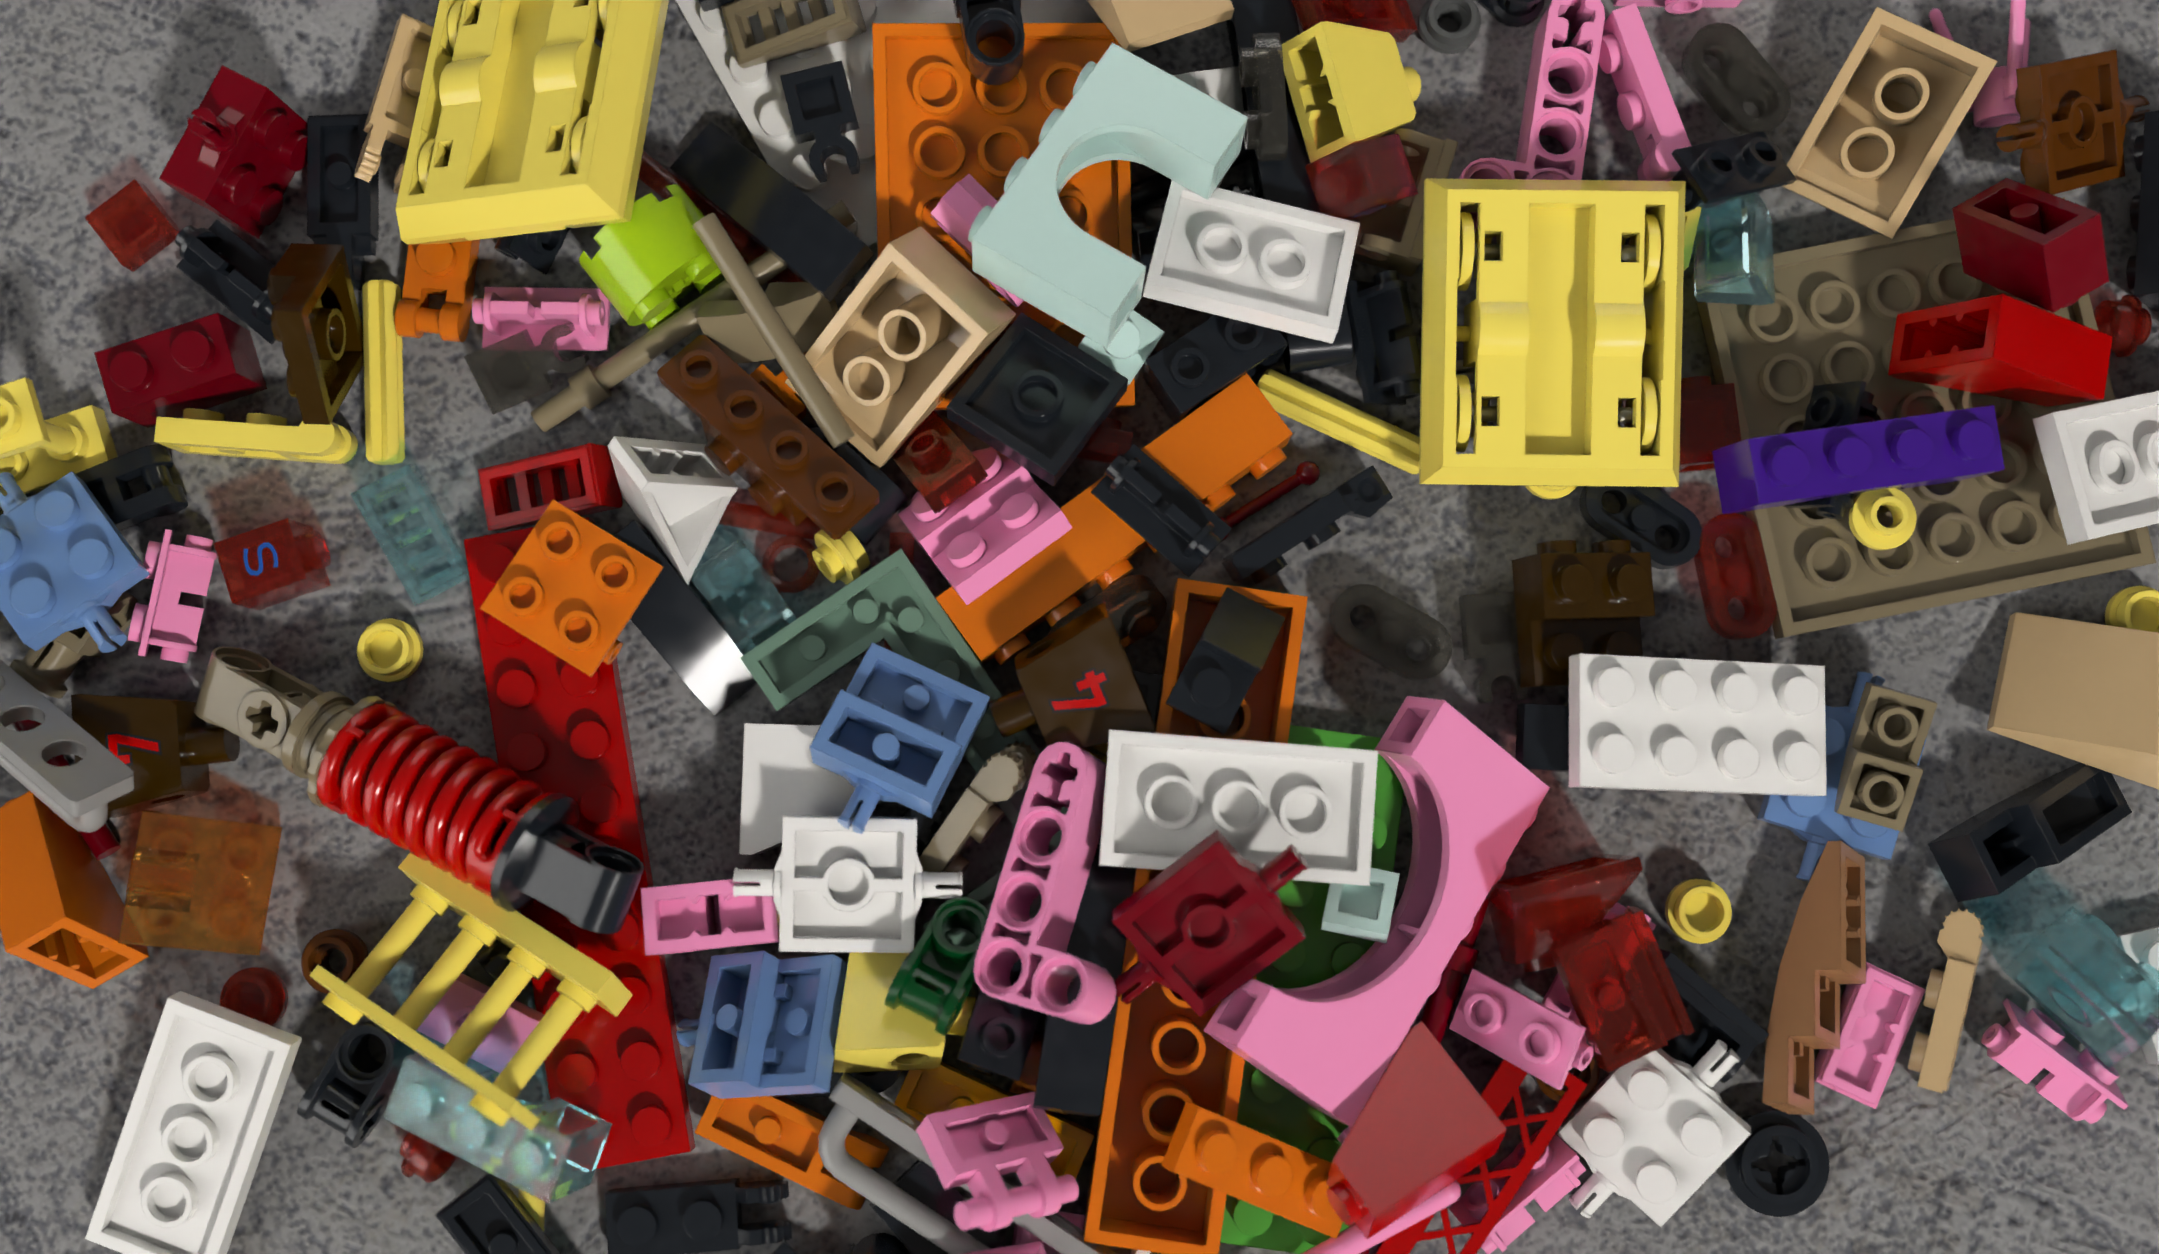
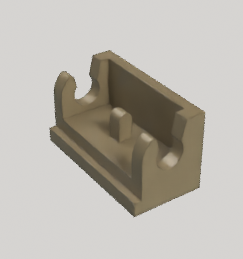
(1395, 234)

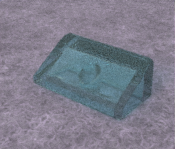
(1734, 252)

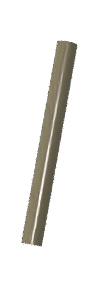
(773, 330)

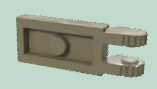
(977, 810)

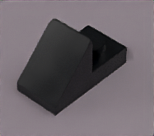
(1225, 661)

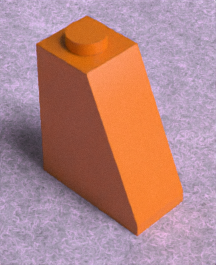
(58, 898)

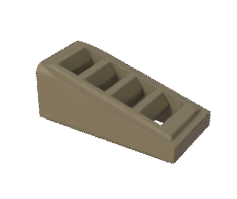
(821, 32)

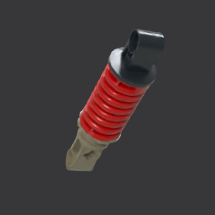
(424, 792)

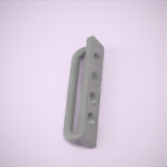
(72, 792)
(859, 1101)

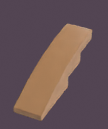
(1820, 954)

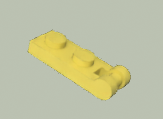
(260, 437)

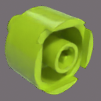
(652, 259)

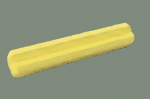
(382, 374)
(1341, 421)

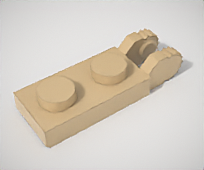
(395, 96)
(1949, 996)

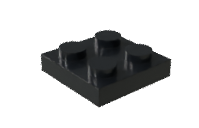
(1037, 399)

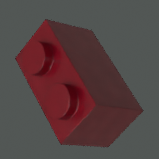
(2031, 244)
(180, 369)

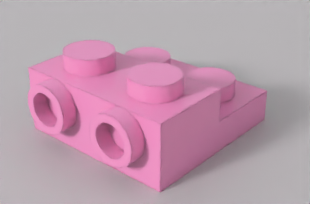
(987, 528)

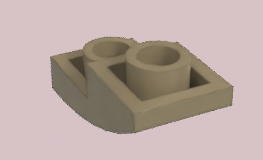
(798, 305)
(1883, 756)

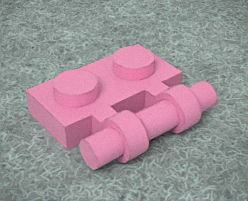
(991, 1140)

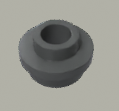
(1463, 12)

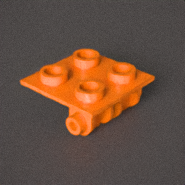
(572, 589)

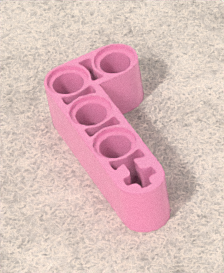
(1550, 111)
(1060, 881)

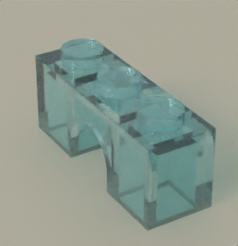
(544, 1162)

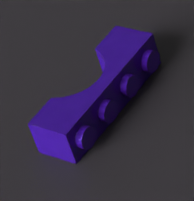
(1858, 459)

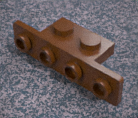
(766, 443)

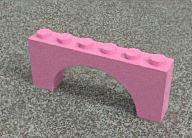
(1466, 818)

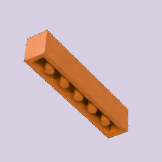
(1202, 452)

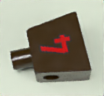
(1075, 686)
(159, 742)

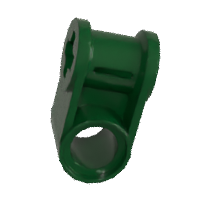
(939, 974)

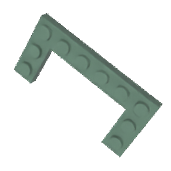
(897, 607)

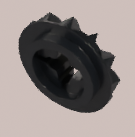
(1797, 1183)

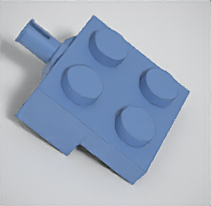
(897, 734)
(766, 1025)

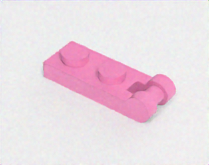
(1644, 96)

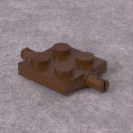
(2071, 122)

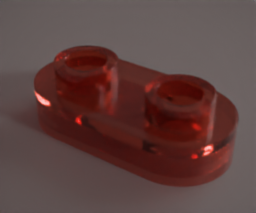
(1739, 577)

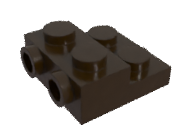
(317, 326)
(1578, 606)

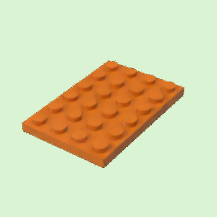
(945, 124)

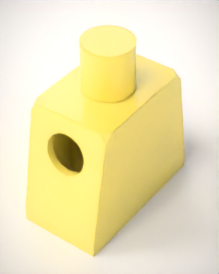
(1347, 85)
(881, 1038)

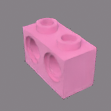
(705, 918)

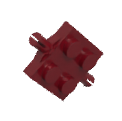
(1208, 923)

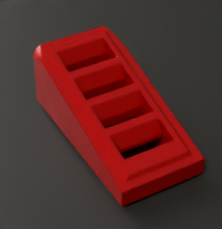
(588, 477)

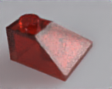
(1554, 903)

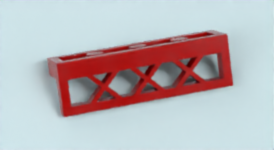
(1497, 1094)

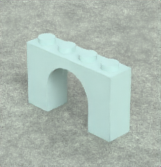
(1117, 113)

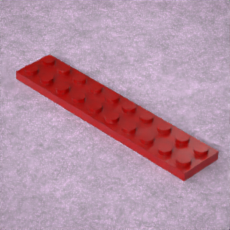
(576, 741)

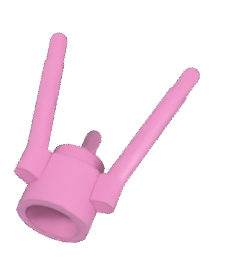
(1996, 99)

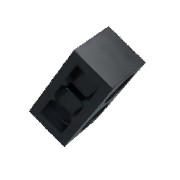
(1209, 361)

